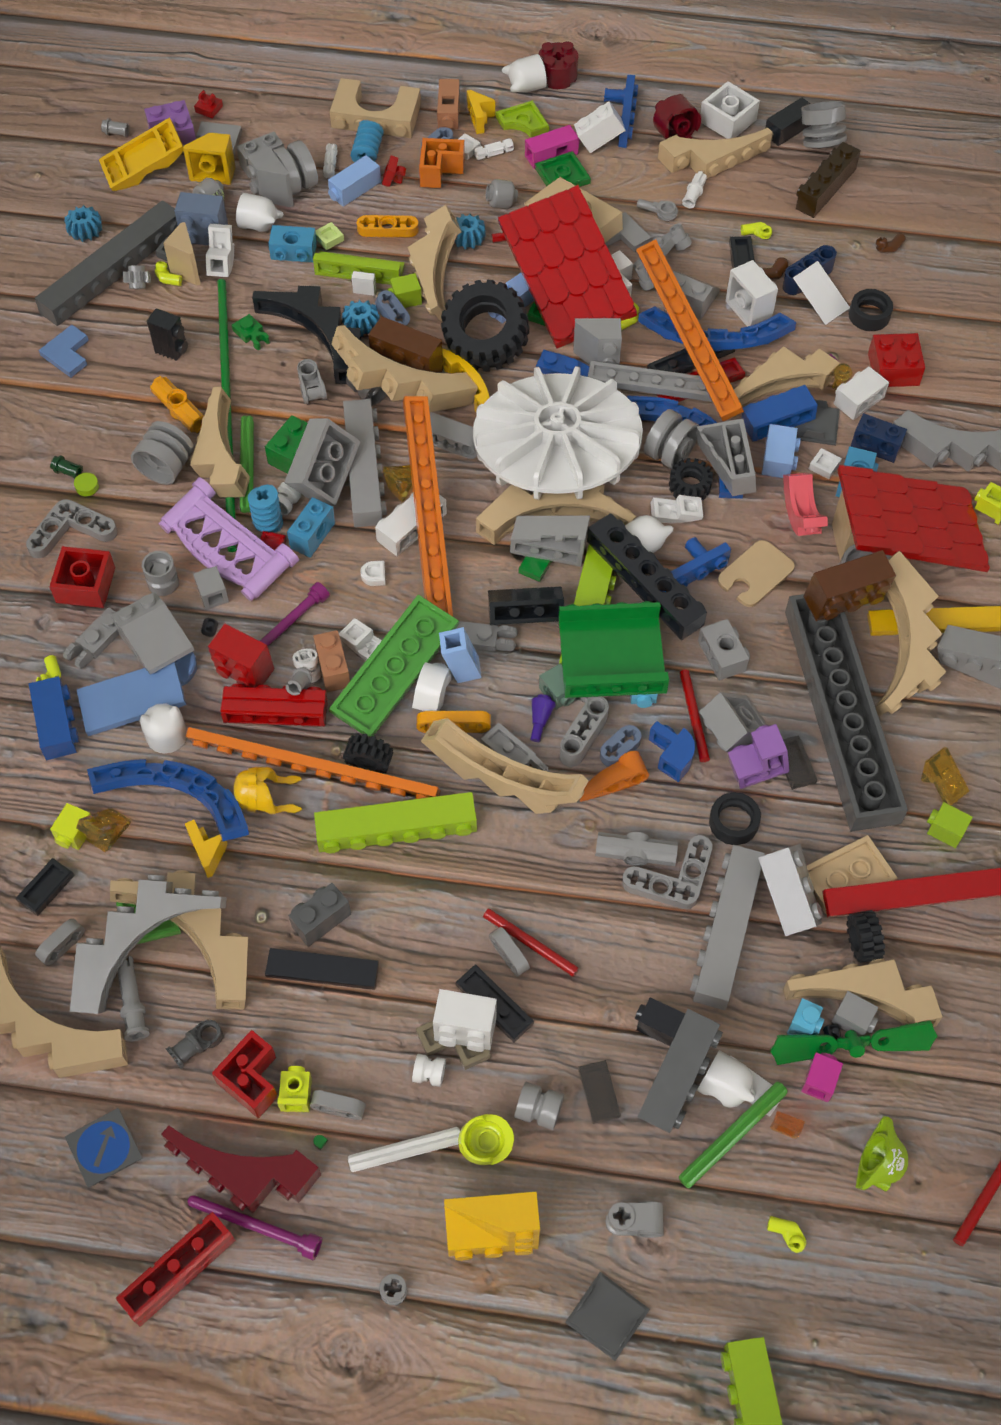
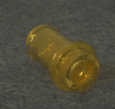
(842, 374)

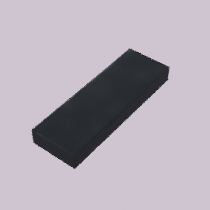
(509, 1015)

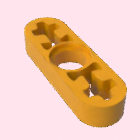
(380, 220)
(466, 720)

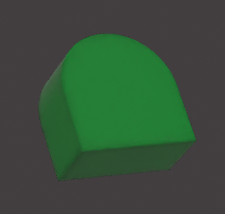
(320, 1141)

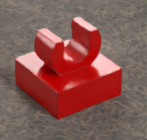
(208, 104)
(393, 172)

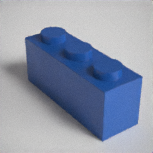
(784, 409)
(53, 718)

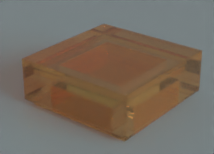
(787, 1125)

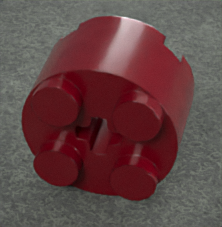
(560, 64)
(676, 117)

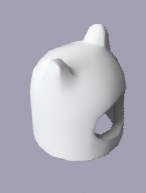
(526, 74)
(256, 213)
(649, 531)
(164, 728)
(728, 1081)

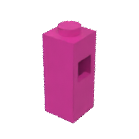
(551, 144)

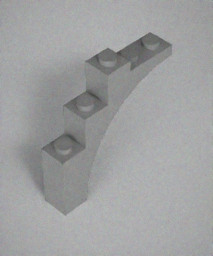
(936, 443)
(99, 962)

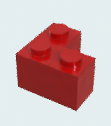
(241, 1074)

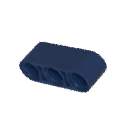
(824, 255)

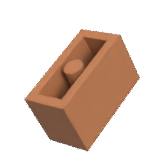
(331, 661)

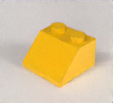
(210, 158)

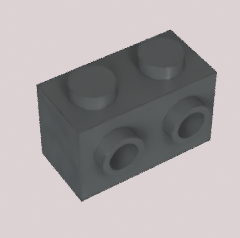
(319, 914)

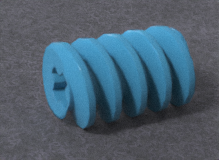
(367, 140)
(265, 509)

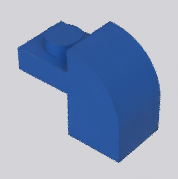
(677, 750)

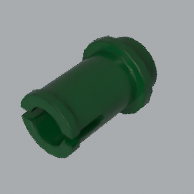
(66, 467)

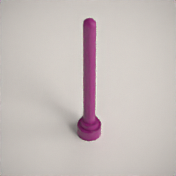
(317, 594)
(308, 1245)

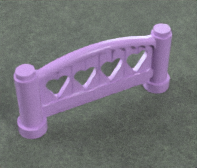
(197, 505)

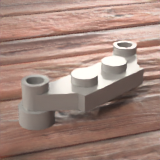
(677, 238)

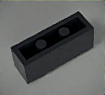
(525, 605)

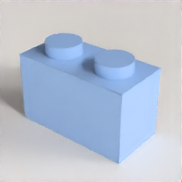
(780, 450)

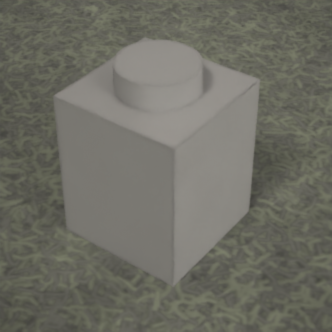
(211, 587)
(856, 1015)

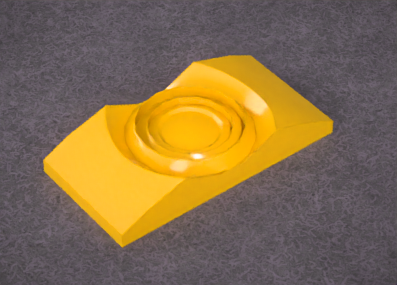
(142, 155)

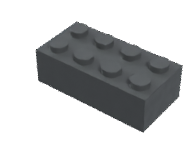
(679, 1070)

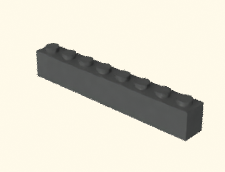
(107, 264)

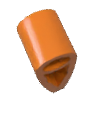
(621, 775)

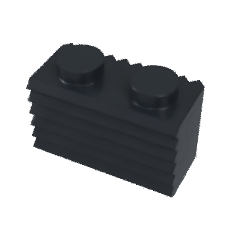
(167, 334)

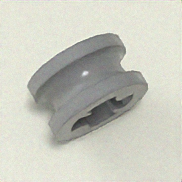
(398, 1297)

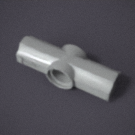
(636, 849)

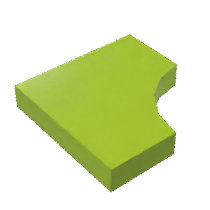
(523, 117)

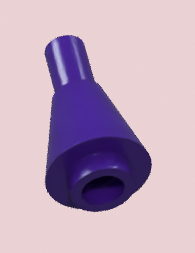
(541, 711)

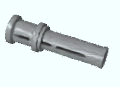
(132, 1009)

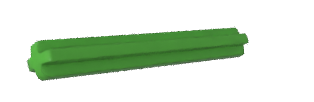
(247, 457)
(733, 1134)

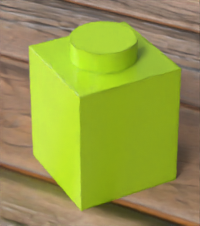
(406, 290)
(948, 824)

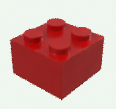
(897, 358)
(82, 577)
(240, 657)

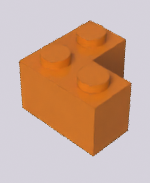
(440, 157)

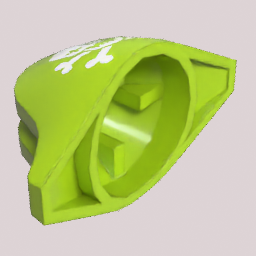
(882, 1159)

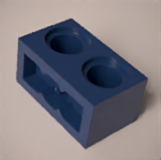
(879, 437)

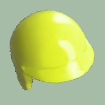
(486, 1139)

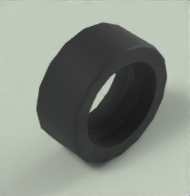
(875, 298)
(740, 801)

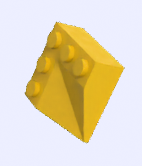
(492, 1225)

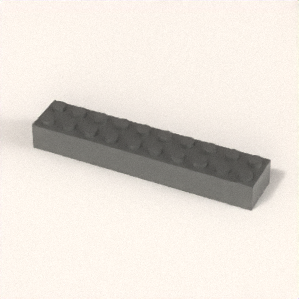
(846, 719)

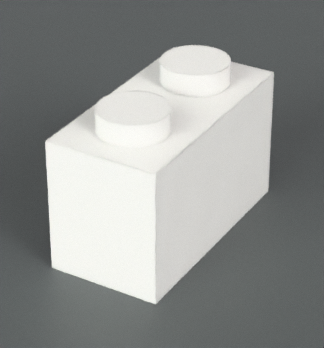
(599, 127)
(860, 392)

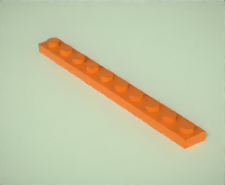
(690, 331)
(427, 502)
(302, 762)

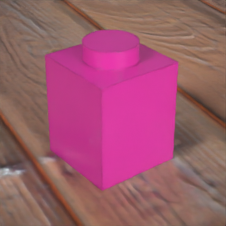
(822, 1076)

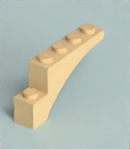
(712, 155)
(431, 255)
(787, 371)
(213, 453)
(875, 983)

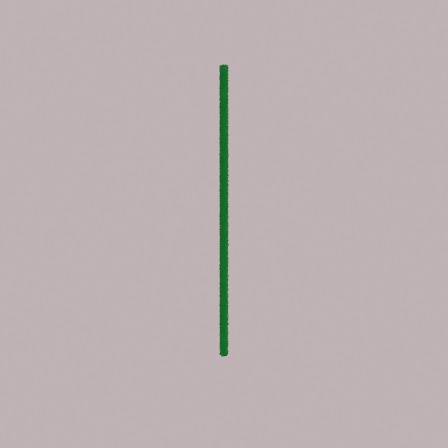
(225, 377)

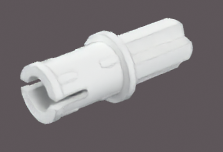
(694, 190)

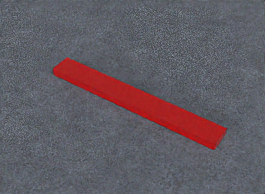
(912, 892)

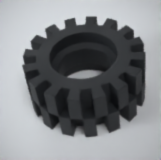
(694, 470)
(368, 753)
(865, 936)

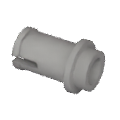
(113, 127)
(300, 678)

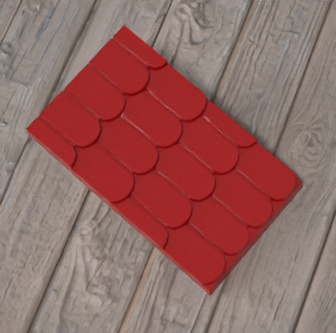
(566, 263)
(907, 516)

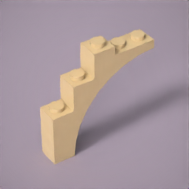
(372, 370)
(501, 515)
(916, 666)
(506, 777)
(223, 954)
(68, 1049)

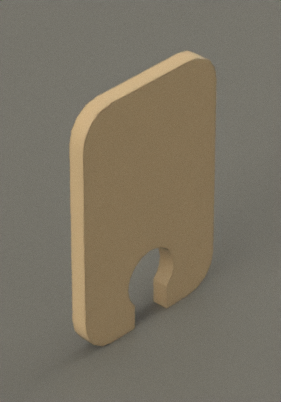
(761, 568)

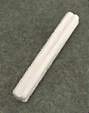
(403, 1149)

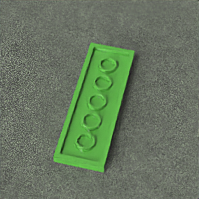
(393, 667)

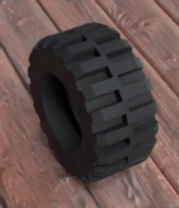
(481, 299)

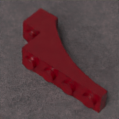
(245, 1177)

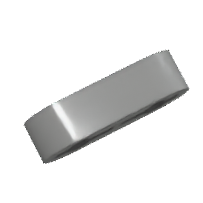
(59, 942)
(509, 951)
(337, 1105)

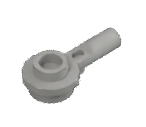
(665, 209)

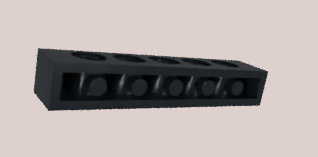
(603, 538)

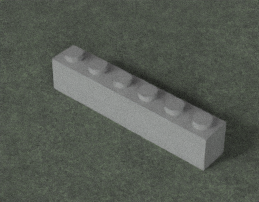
(365, 470)
(728, 928)

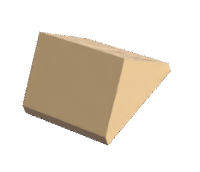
(181, 255)

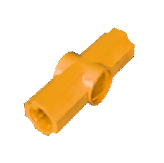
(177, 403)

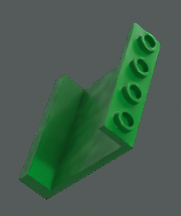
(612, 650)

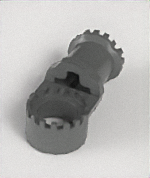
(194, 1043)

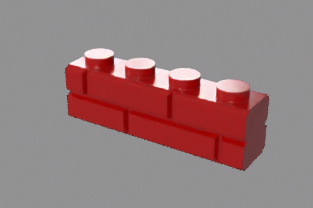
(273, 706)
(175, 1269)

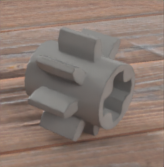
(136, 277)

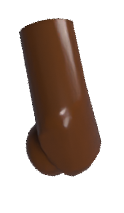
(885, 246)
(777, 269)

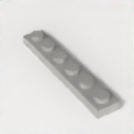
(650, 380)

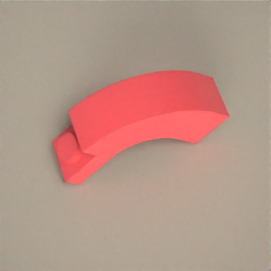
(801, 504)

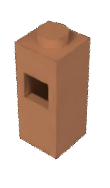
(448, 103)

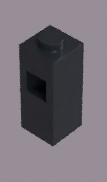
(787, 122)
(658, 1021)

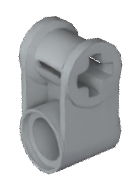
(310, 381)
(643, 1219)

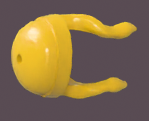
(254, 793)

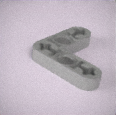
(64, 522)
(682, 884)

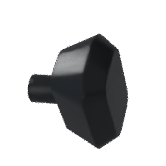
(209, 627)
(832, 1030)

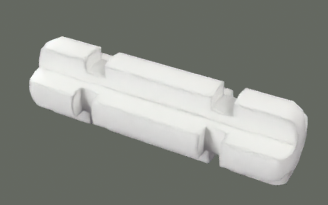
(493, 149)
(330, 160)

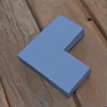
(62, 350)

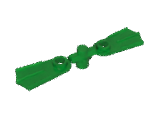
(903, 1038)

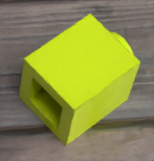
(65, 826)

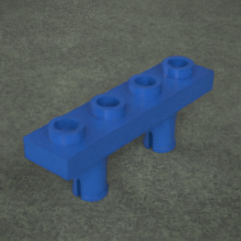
(629, 104)
(703, 562)

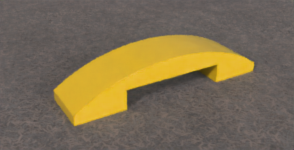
(455, 364)

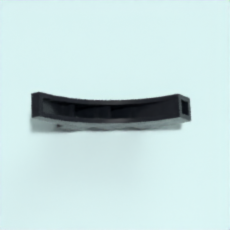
(307, 310)

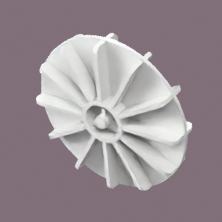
(557, 433)

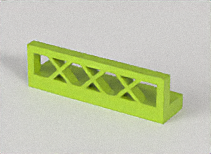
(343, 266)

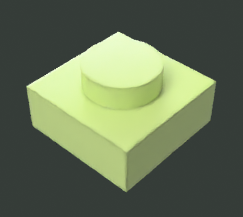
(329, 236)

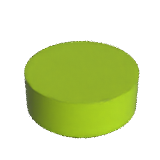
(86, 484)

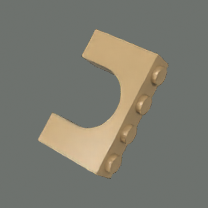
(396, 121)
(606, 217)

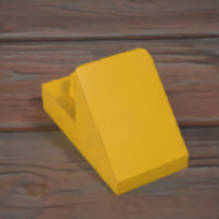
(479, 108)
(208, 850)

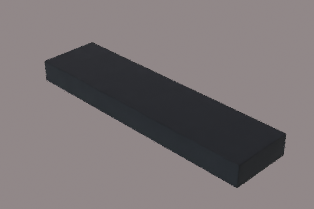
(681, 362)
(322, 968)

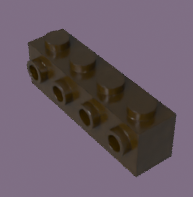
(827, 179)

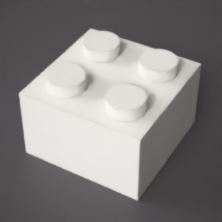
(729, 110)
(751, 293)
(464, 1020)

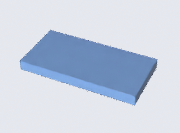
(128, 697)

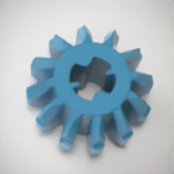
(83, 223)
(472, 231)
(361, 316)

